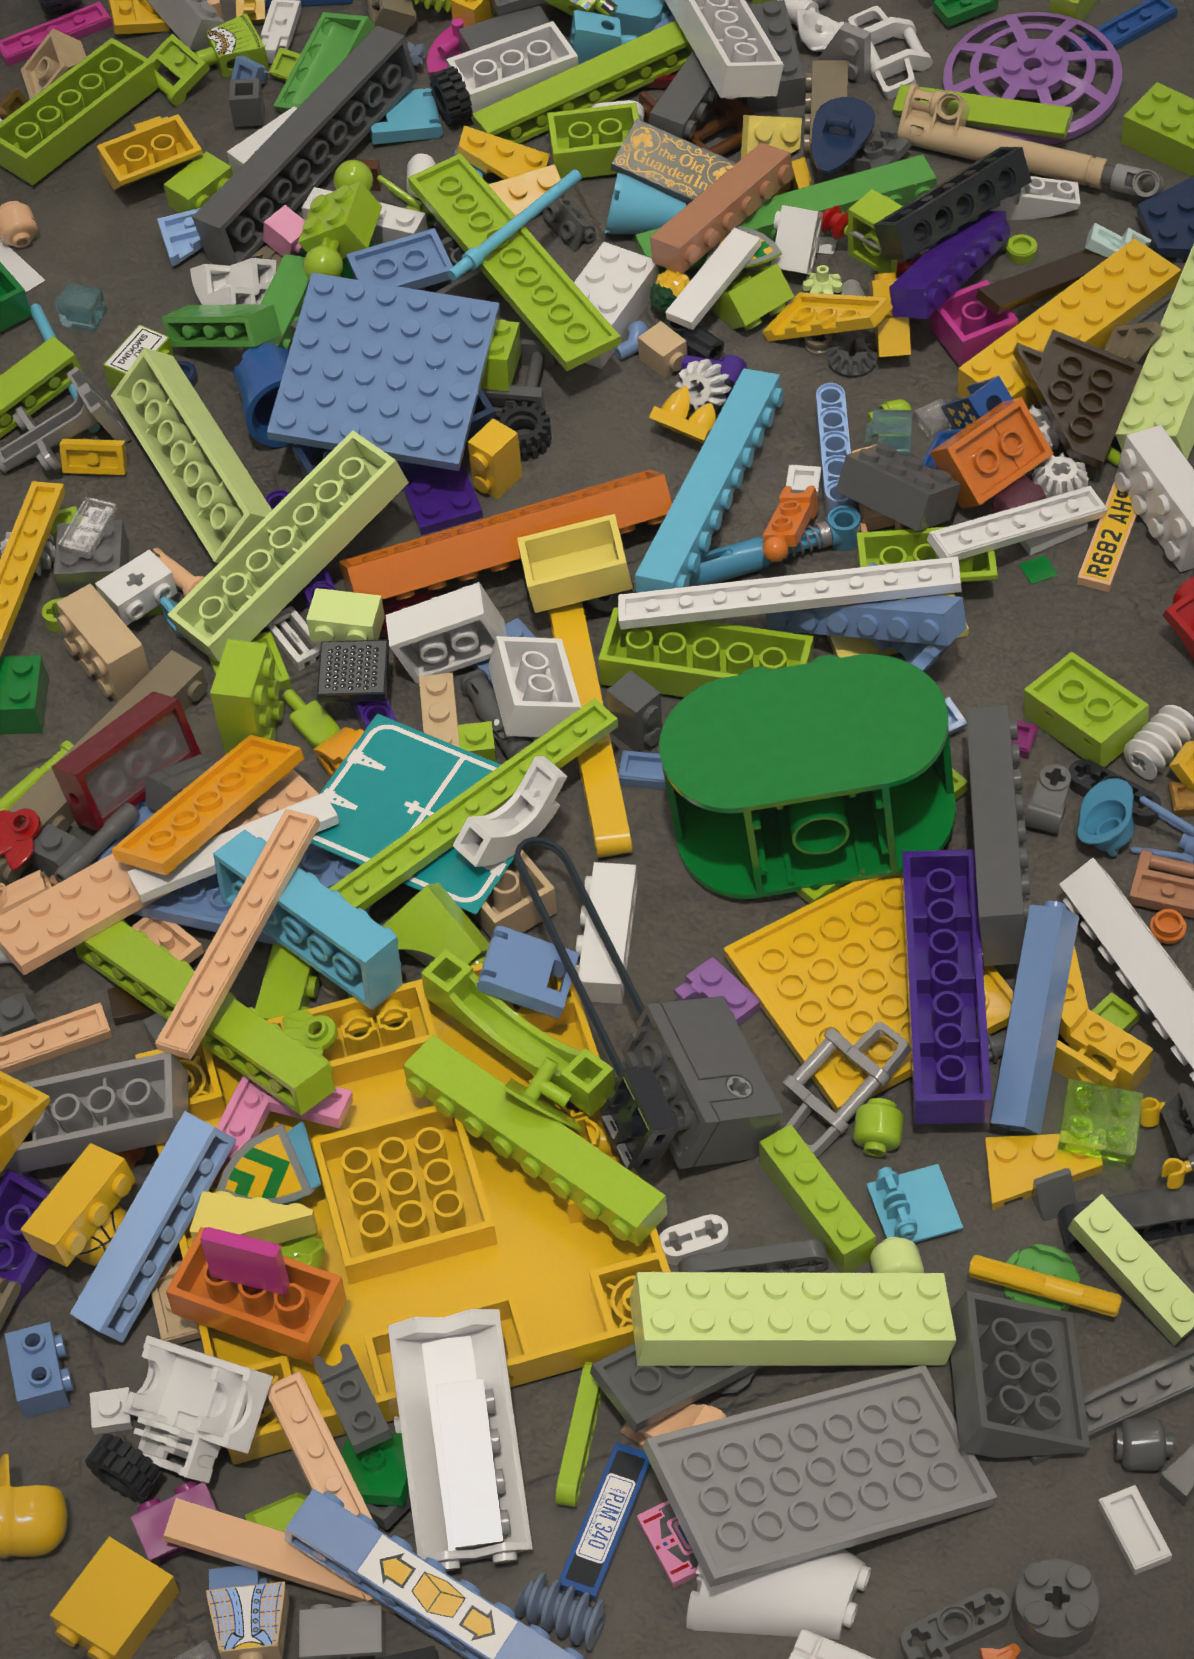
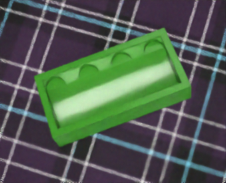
(325, 50)

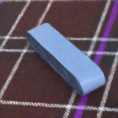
(833, 441)

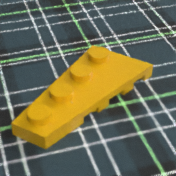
(825, 314)

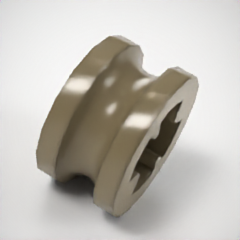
(818, 348)

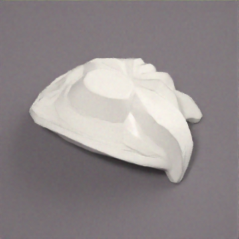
(816, 29)

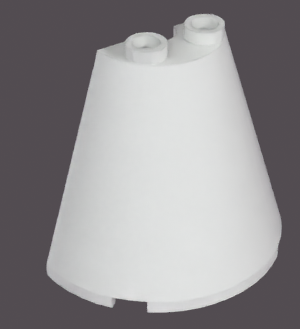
(783, 1600)

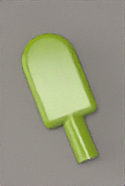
(310, 719)

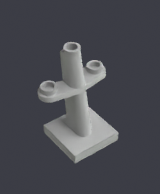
(85, 412)

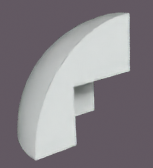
(233, 284)

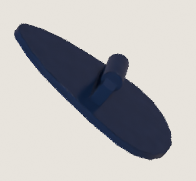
(840, 132)

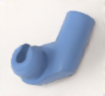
(630, 346)

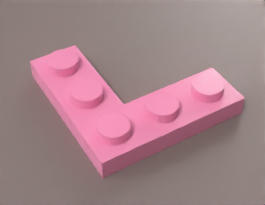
(252, 1105)

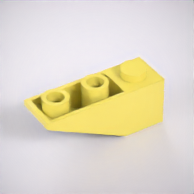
(253, 1217)

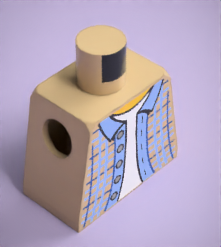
(250, 1620)

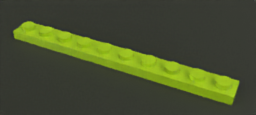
(441, 829)

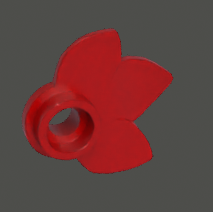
(18, 842)

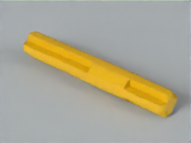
(1045, 1285)

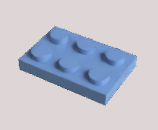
(403, 262)

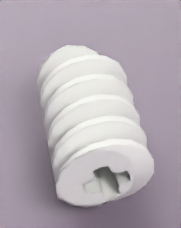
(1159, 741)

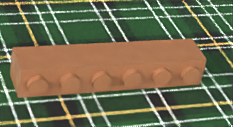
(721, 208)

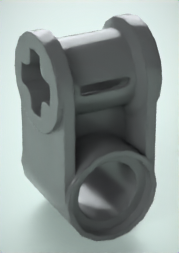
(1049, 799)

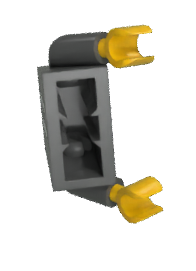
(1179, 1117)

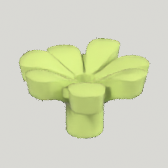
(822, 282)

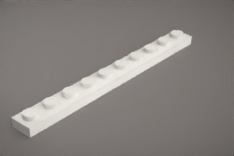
(789, 593)

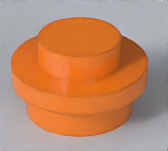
(1168, 926)

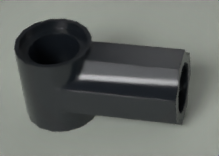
(699, 341)

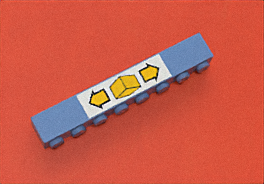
(414, 1586)

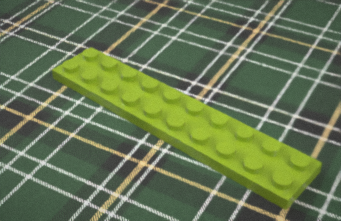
(517, 267)

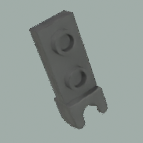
(353, 1401)

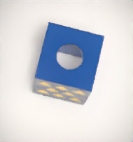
(983, 398)

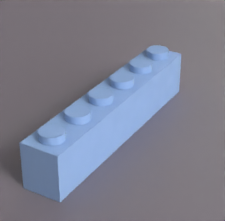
(152, 1227)

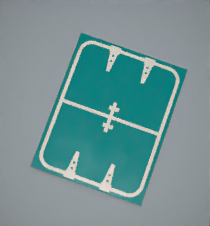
(391, 786)

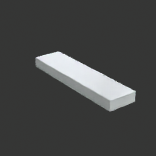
(713, 278)

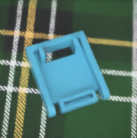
(409, 119)

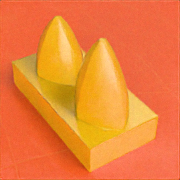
(674, 414)
(93, 456)

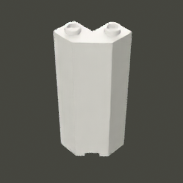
(441, 1352)

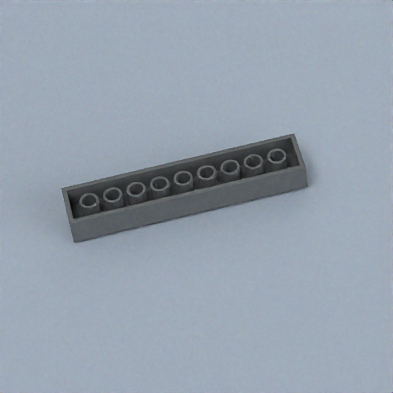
(306, 146)

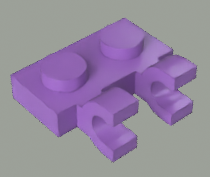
(715, 980)

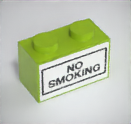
(129, 350)

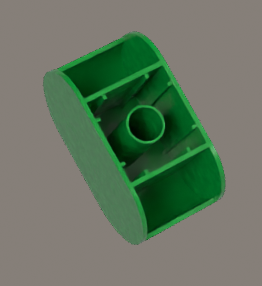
(808, 774)

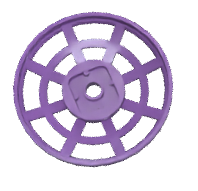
(1051, 70)

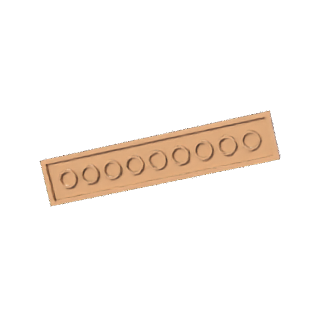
(104, 894)

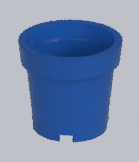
(258, 383)

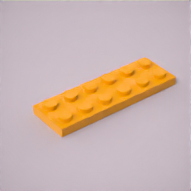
(207, 805)

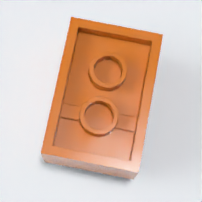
(992, 452)

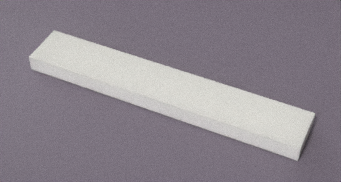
(1017, 524)
(201, 863)

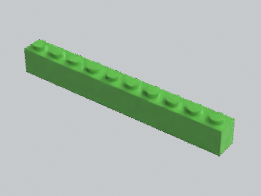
(899, 181)

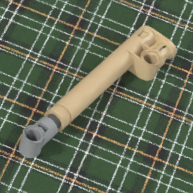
(933, 129)

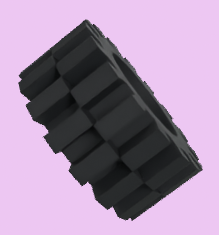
(450, 95)
(529, 418)
(123, 1468)

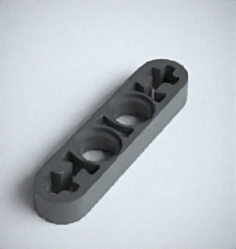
(791, 1257)

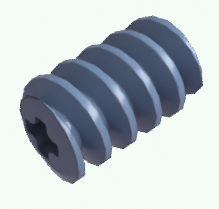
(561, 1611)

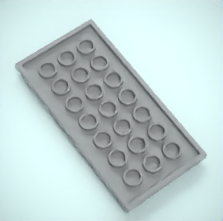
(817, 1474)

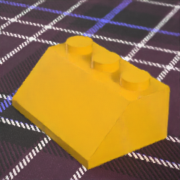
(147, 151)

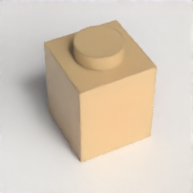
(662, 349)

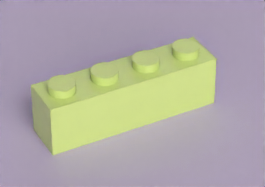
(1136, 1268)

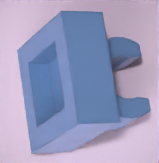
(248, 69)

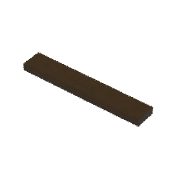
(1038, 282)

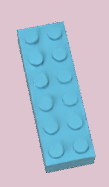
(319, 926)

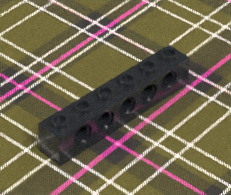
(952, 204)

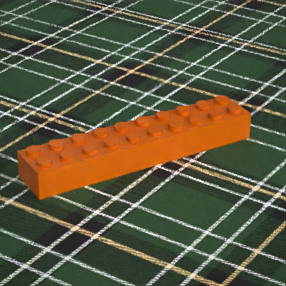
(494, 541)

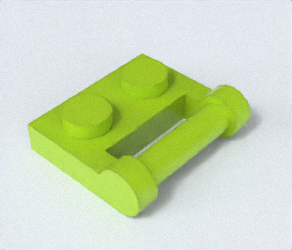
(181, 63)

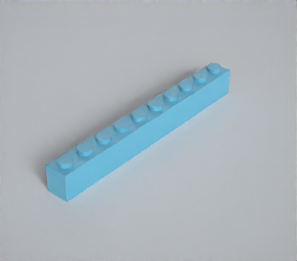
(711, 483)

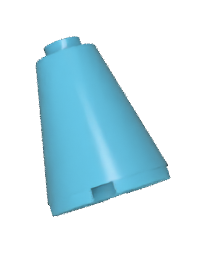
(639, 207)

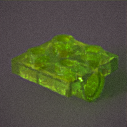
(1100, 1121)

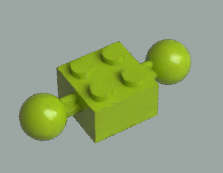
(340, 220)

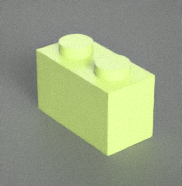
(344, 616)

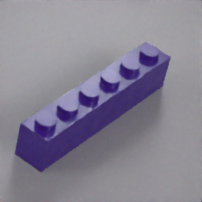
(948, 266)

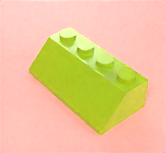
(911, 546)

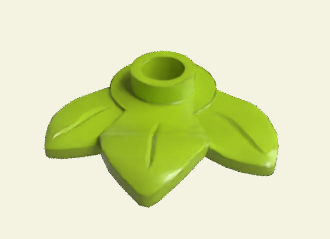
(304, 1027)

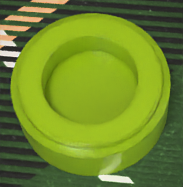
(1021, 249)

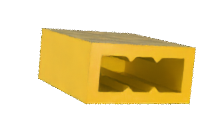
(114, 1603)

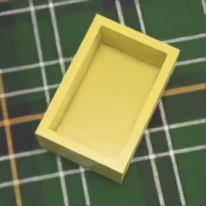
(574, 563)

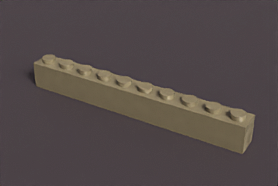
(172, 677)

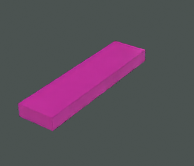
(75, 24)

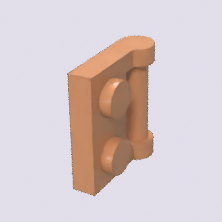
(1160, 889)

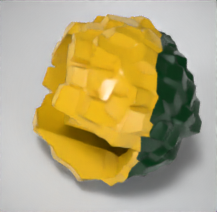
(667, 289)

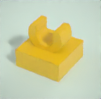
(254, 8)

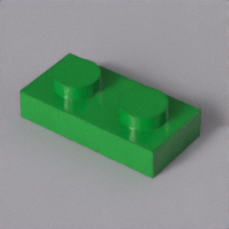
(957, 11)

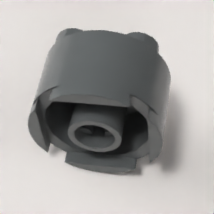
(1062, 1585)

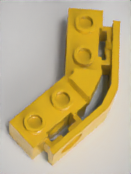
(1094, 1041)

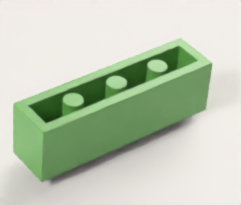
(287, 295)
(222, 325)

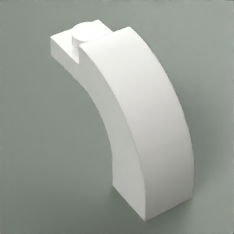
(495, 836)

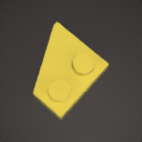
(771, 130)

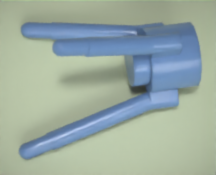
(1186, 842)

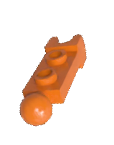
(789, 522)

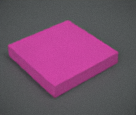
(245, 1260)

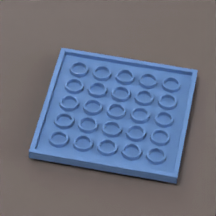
(388, 366)

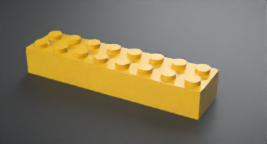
(1085, 310)

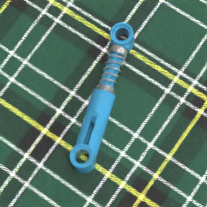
(747, 557)

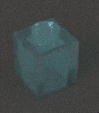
(81, 307)
(891, 428)

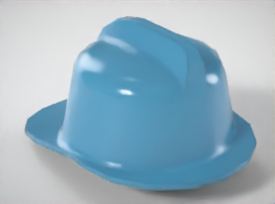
(1107, 816)

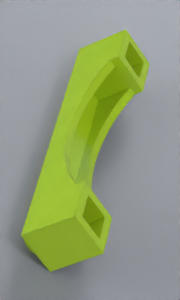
(454, 989)

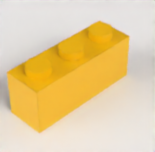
(78, 1205)

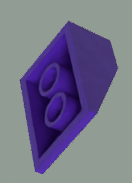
(18, 1201)

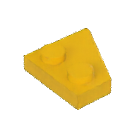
(135, 17)

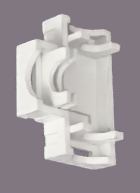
(195, 1407)

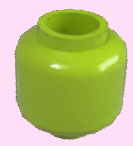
(878, 1127)

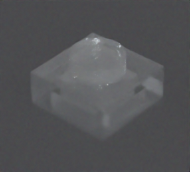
(932, 418)

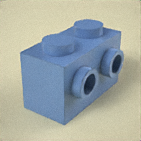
(38, 1370)

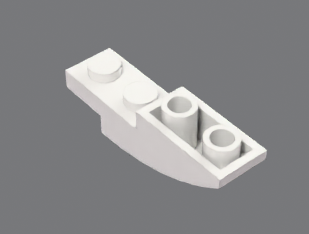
(1041, 199)

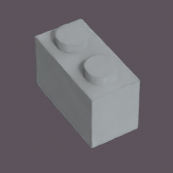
(342, 1632)

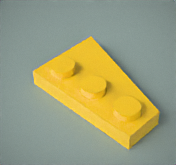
(498, 154)

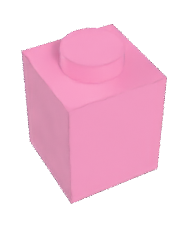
(283, 232)

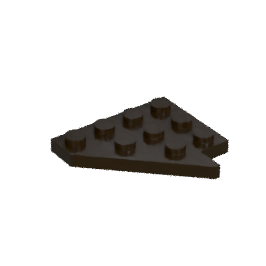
(1080, 392)

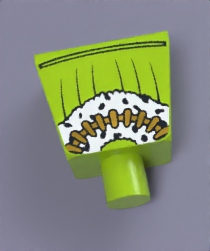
(230, 40)

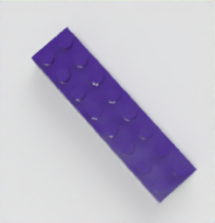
(945, 988)

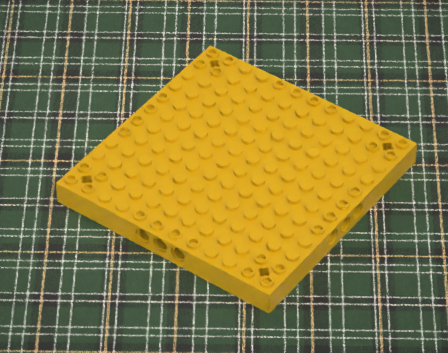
(433, 1216)

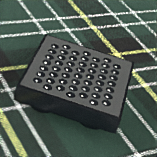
(353, 671)

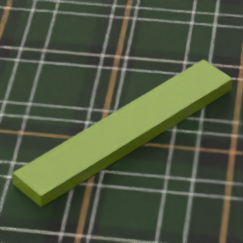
(1004, 113)

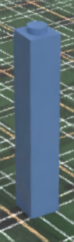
(1035, 1018)

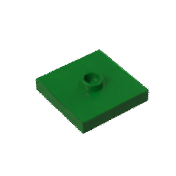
(379, 1471)

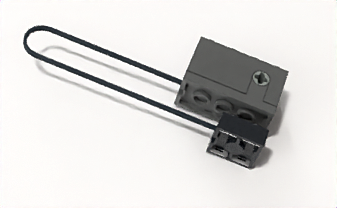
(688, 1069)

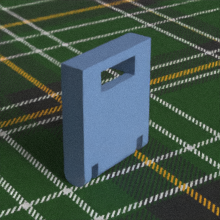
(519, 971)

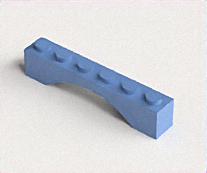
(913, 620)

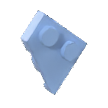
(180, 235)

